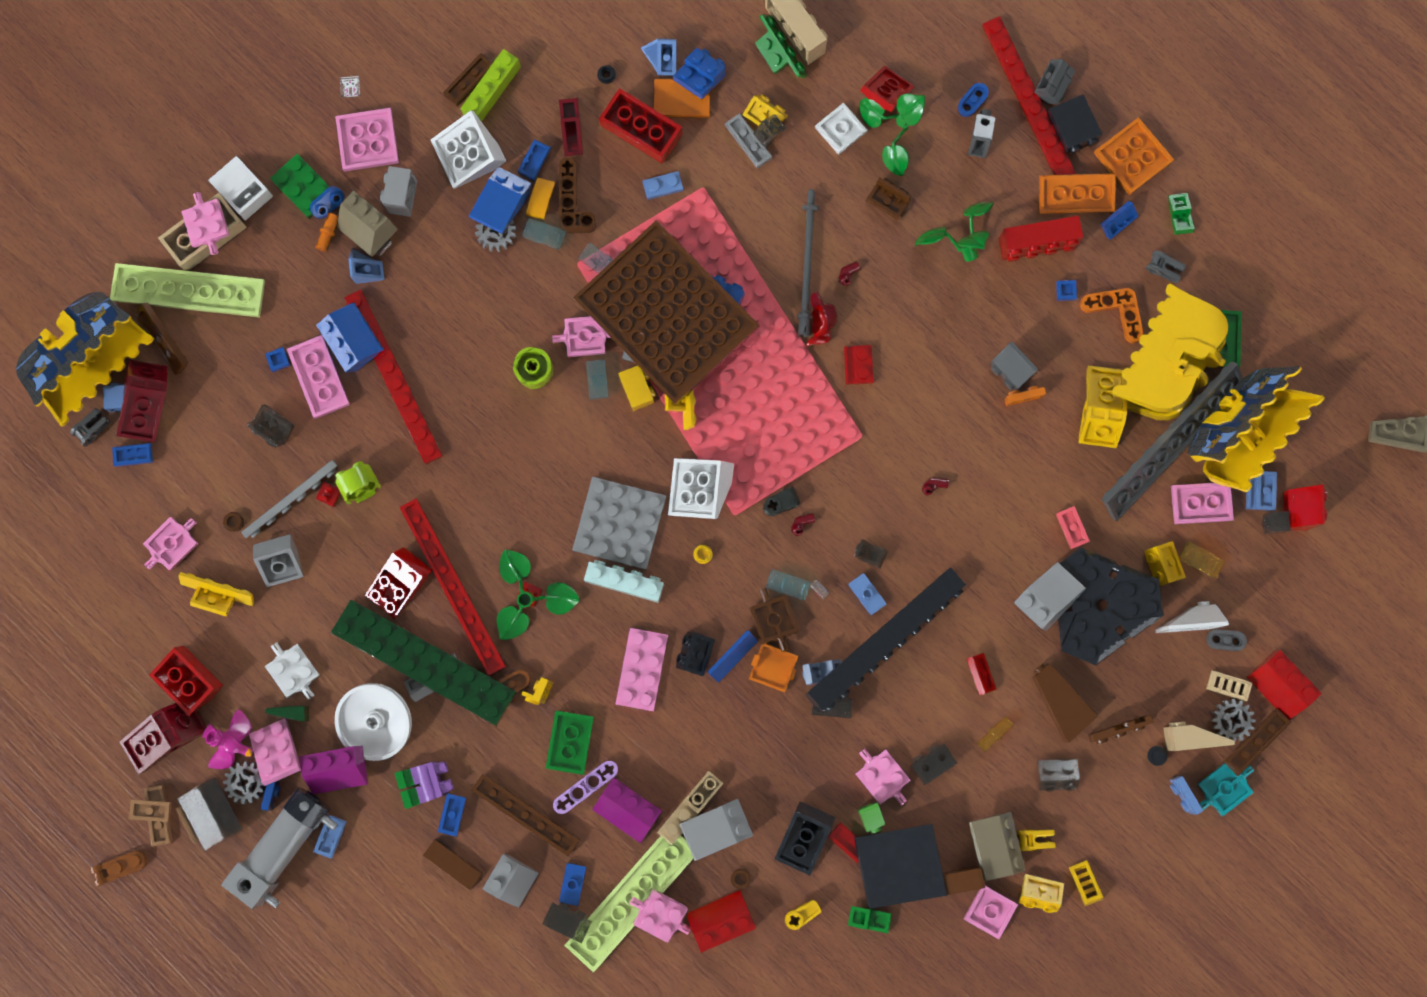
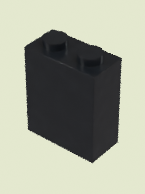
(1075, 124)

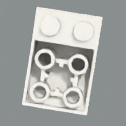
(240, 188)

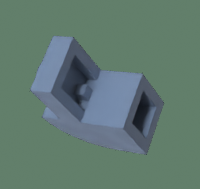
(816, 672)

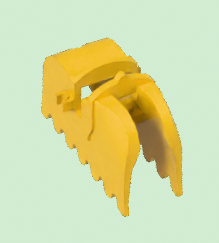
(1184, 336)

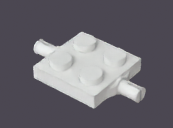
(292, 671)

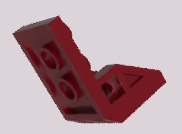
(142, 400)
(161, 734)

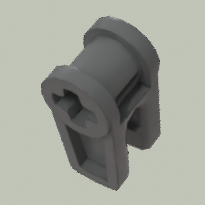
(1158, 263)
(85, 424)

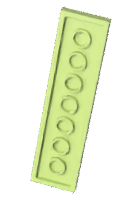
(187, 290)
(615, 914)

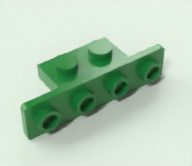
(776, 50)

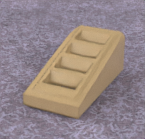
(1245, 691)

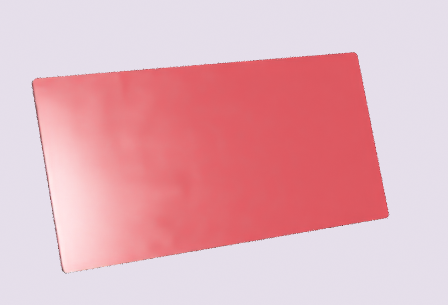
(769, 398)

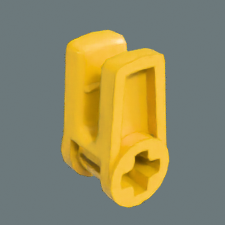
(1028, 837)
(805, 913)

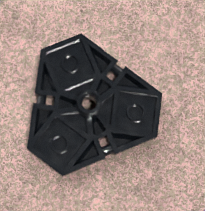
(1132, 603)

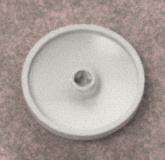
(373, 718)

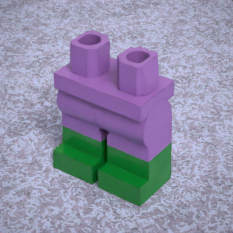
(430, 783)

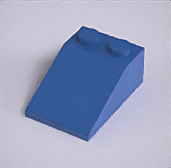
(500, 200)

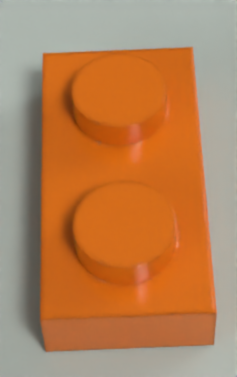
(1032, 393)

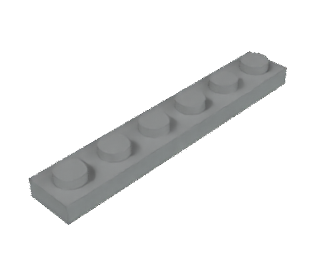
(284, 505)

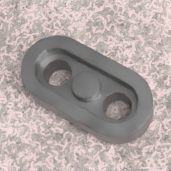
(1225, 640)

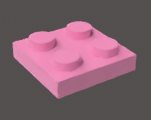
(990, 912)

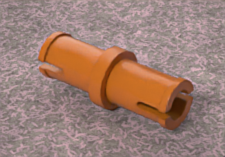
(327, 232)

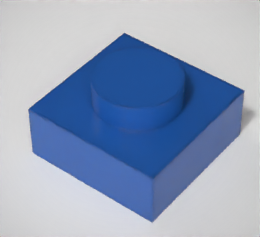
(1066, 290)
(277, 359)

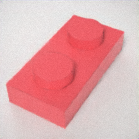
(1072, 527)

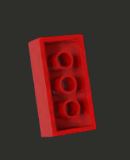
(640, 126)
(1040, 238)

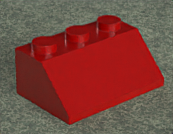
(186, 680)
(1283, 684)
(720, 921)

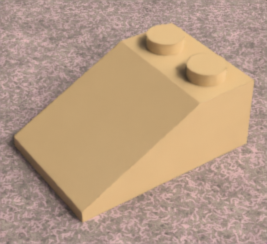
(1186, 737)

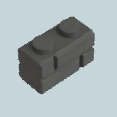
(1055, 81)

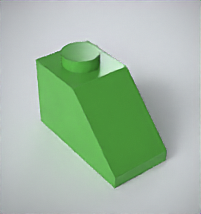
(871, 817)

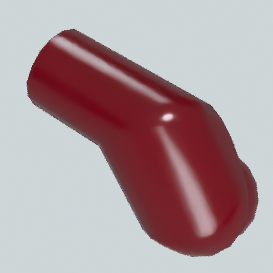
(846, 272)
(933, 483)
(800, 522)

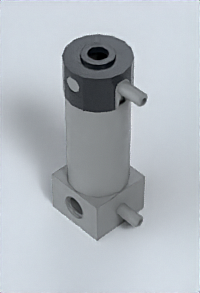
(276, 849)

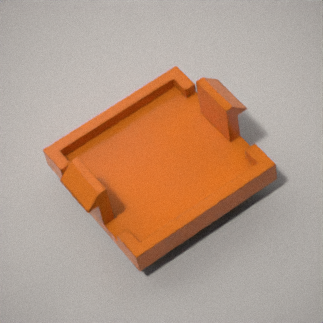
(773, 667)

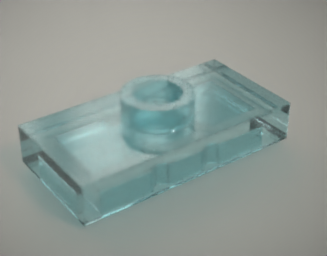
(597, 379)

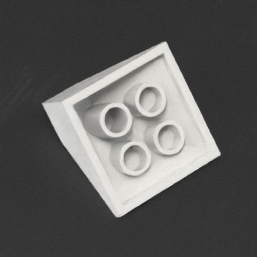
(467, 150)
(699, 487)
(1196, 618)

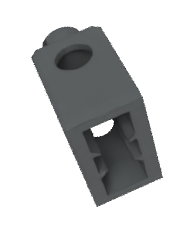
(981, 134)

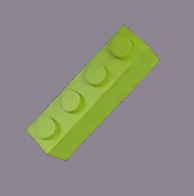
(492, 85)

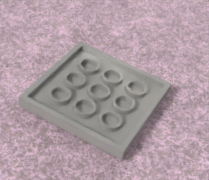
(619, 523)

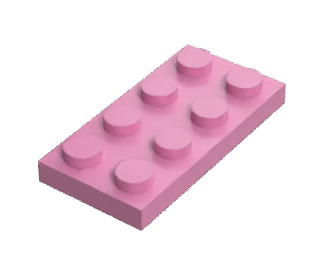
(318, 377)
(641, 669)

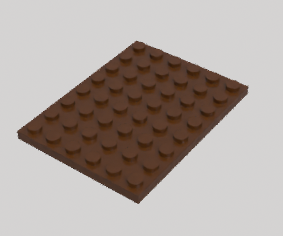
(666, 312)

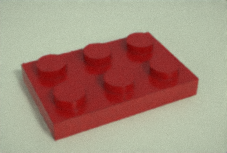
(886, 88)

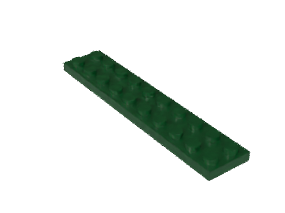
(423, 662)

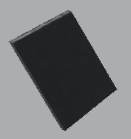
(900, 866)

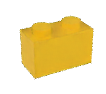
(636, 388)

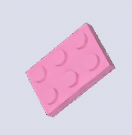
(1201, 503)
(274, 752)

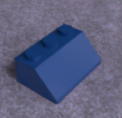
(350, 337)

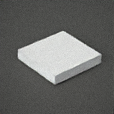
(841, 128)

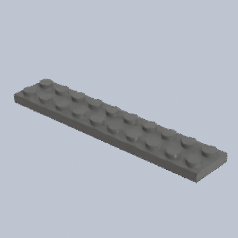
(1169, 444)

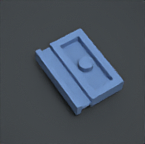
(1263, 492)
(1181, 788)

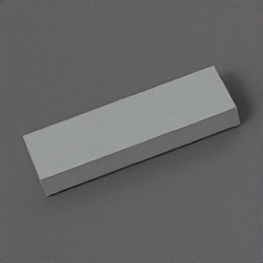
(748, 142)

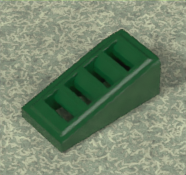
(298, 713)

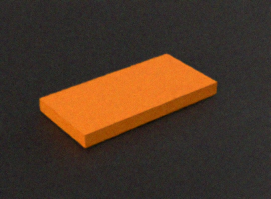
(1077, 193)

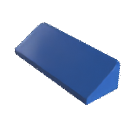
(732, 656)

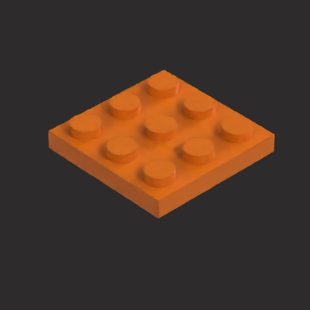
(1134, 156)

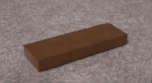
(467, 80)
(452, 864)

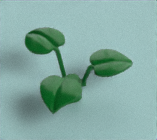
(911, 111)
(967, 244)
(512, 622)

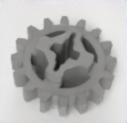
(488, 235)
(1236, 712)
(243, 775)

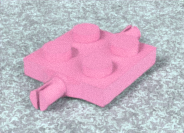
(205, 223)
(582, 337)
(170, 543)
(883, 776)
(660, 915)

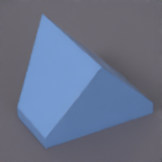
(662, 55)
(364, 268)

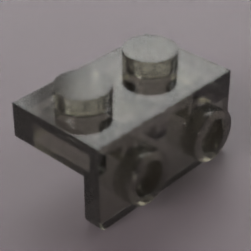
(271, 426)
(1058, 774)

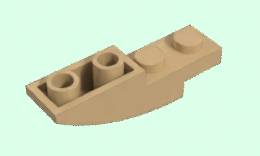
(690, 807)

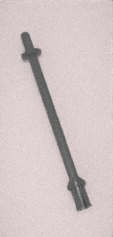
(805, 316)

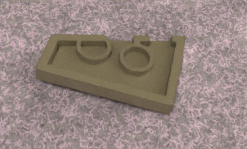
(1402, 433)

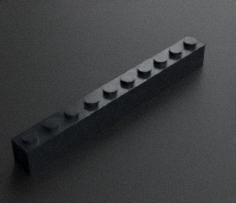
(884, 640)

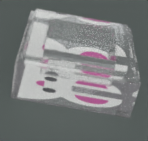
(350, 86)
(819, 589)

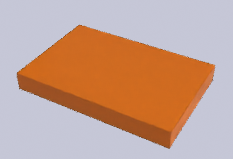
(676, 101)

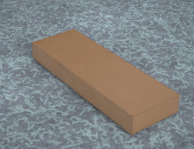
(159, 831)

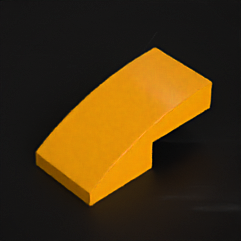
(540, 198)

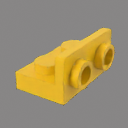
(761, 109)
(1165, 563)
(542, 689)
(1041, 893)

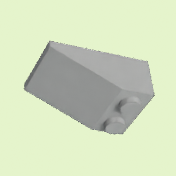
(1050, 596)
(716, 829)

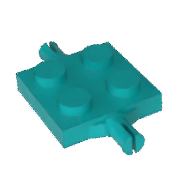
(1225, 789)

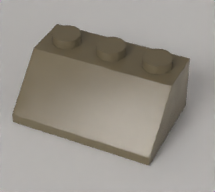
(364, 224)
(997, 846)

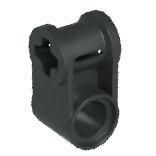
(784, 500)

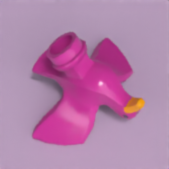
(229, 741)

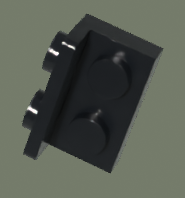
(694, 653)

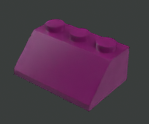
(334, 769)
(627, 809)

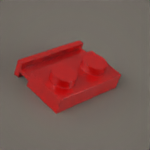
(858, 365)

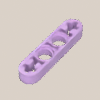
(584, 785)

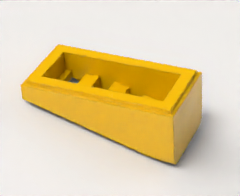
(1087, 901)

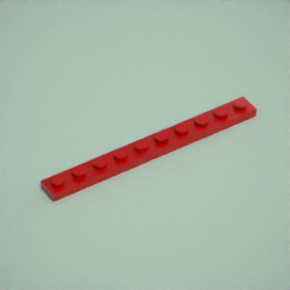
(1028, 99)
(398, 386)
(452, 587)

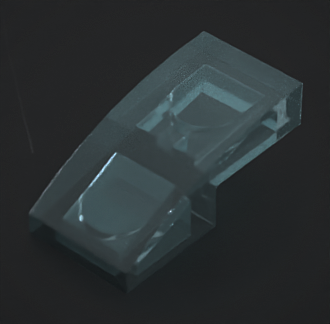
(543, 233)
(594, 258)
(788, 584)

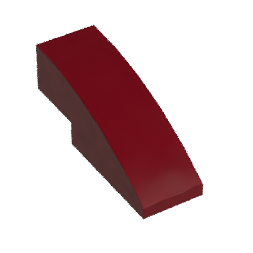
(571, 127)

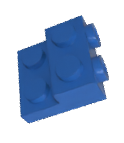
(700, 73)

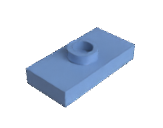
(867, 594)
(329, 838)

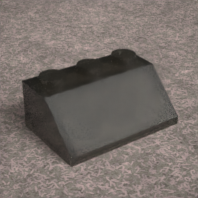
(210, 814)

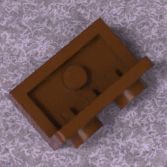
(889, 198)

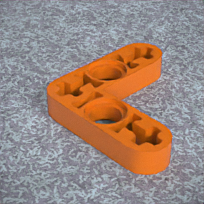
(1123, 306)

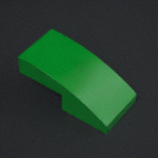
(1180, 213)
(869, 919)

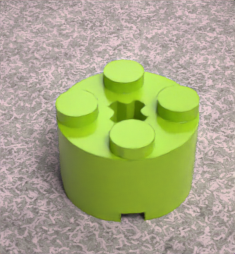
(522, 367)
(357, 482)

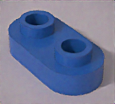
(973, 101)
(326, 200)

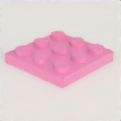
(367, 139)

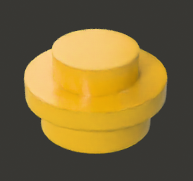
(703, 554)

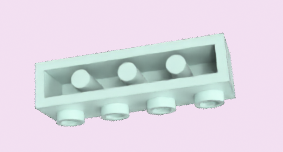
(624, 582)

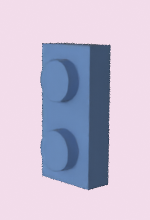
(663, 185)

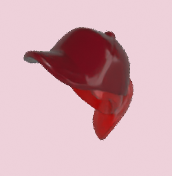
(823, 320)

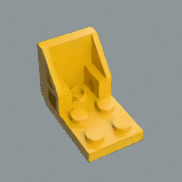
(1103, 412)

